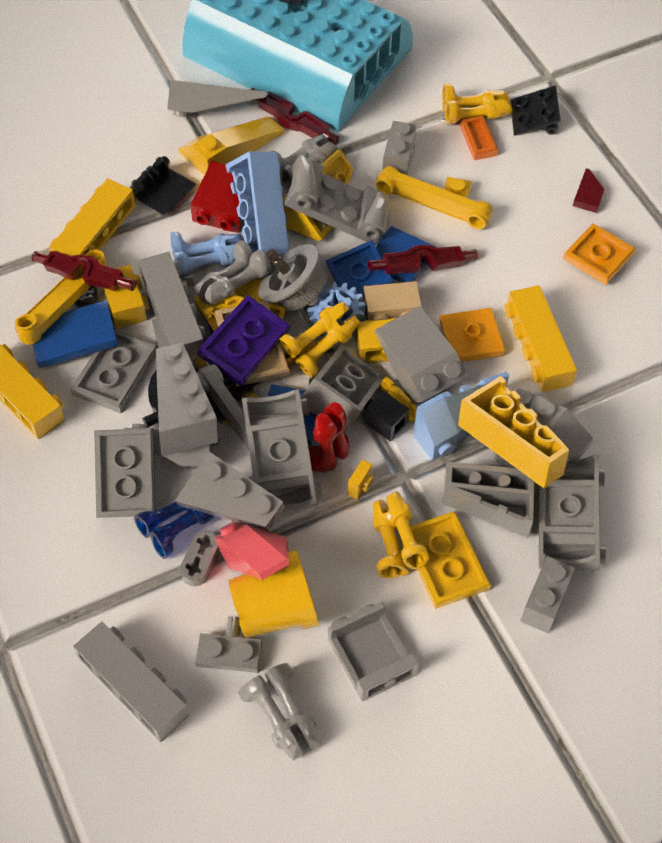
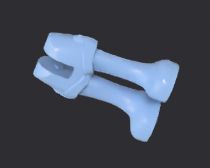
(219, 250)

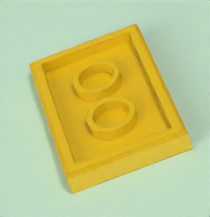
(452, 565)

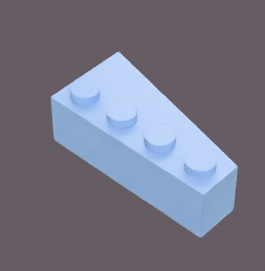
(260, 200)

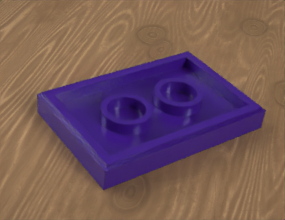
(243, 340)

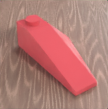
(252, 550)

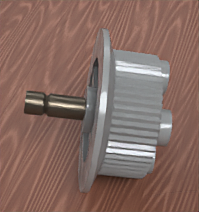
(294, 278)

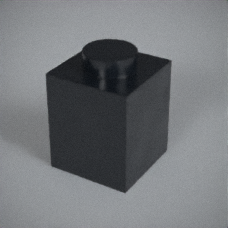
(386, 415)

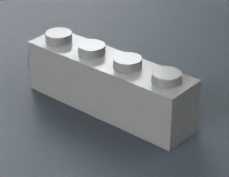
(171, 302)
(131, 680)

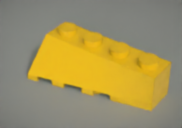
(513, 432)

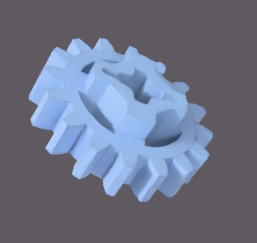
(336, 295)

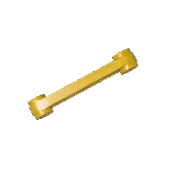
(474, 213)
(44, 313)

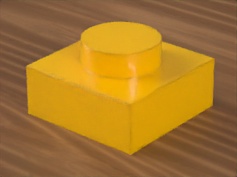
(458, 186)
(360, 480)

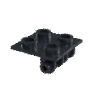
(536, 111)
(161, 186)

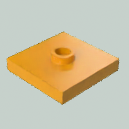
(599, 254)
(472, 334)

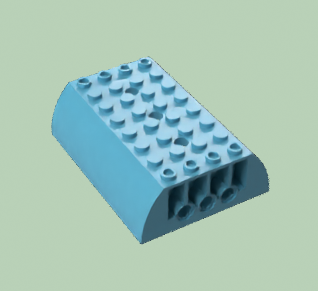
(299, 52)

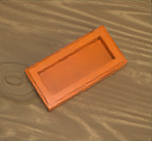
(478, 137)

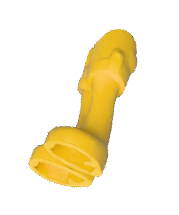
(489, 104)
(327, 323)
(386, 521)

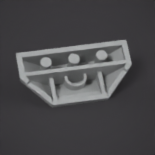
(560, 421)

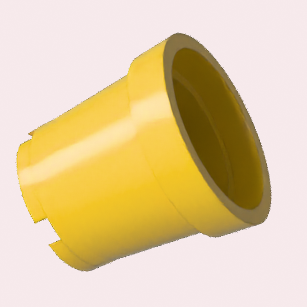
(274, 602)

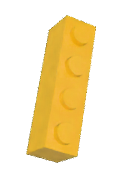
(96, 220)
(540, 339)
(27, 396)

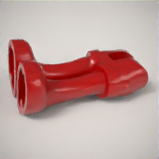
(331, 437)

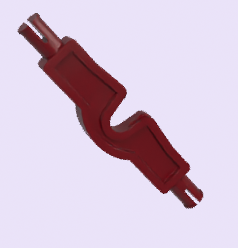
(302, 122)
(410, 260)
(94, 274)

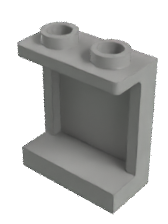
(371, 651)

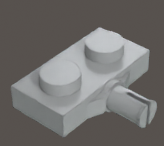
(229, 650)

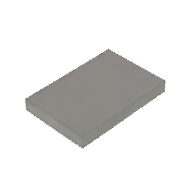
(115, 372)
(124, 472)

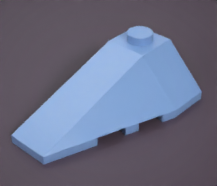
(438, 419)

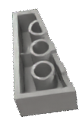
(183, 406)

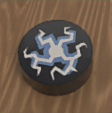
(88, 298)

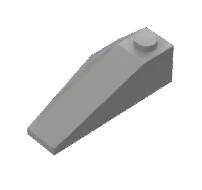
(196, 97)

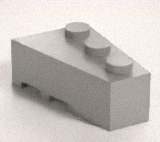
(491, 494)
(230, 495)

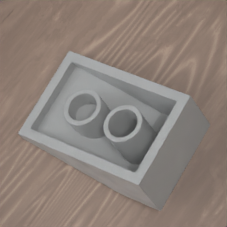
(420, 355)
(343, 380)

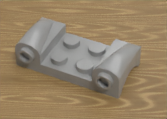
(337, 203)
(281, 448)
(571, 517)

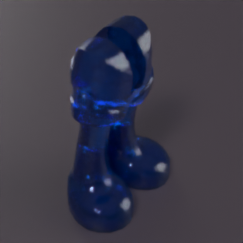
(163, 536)

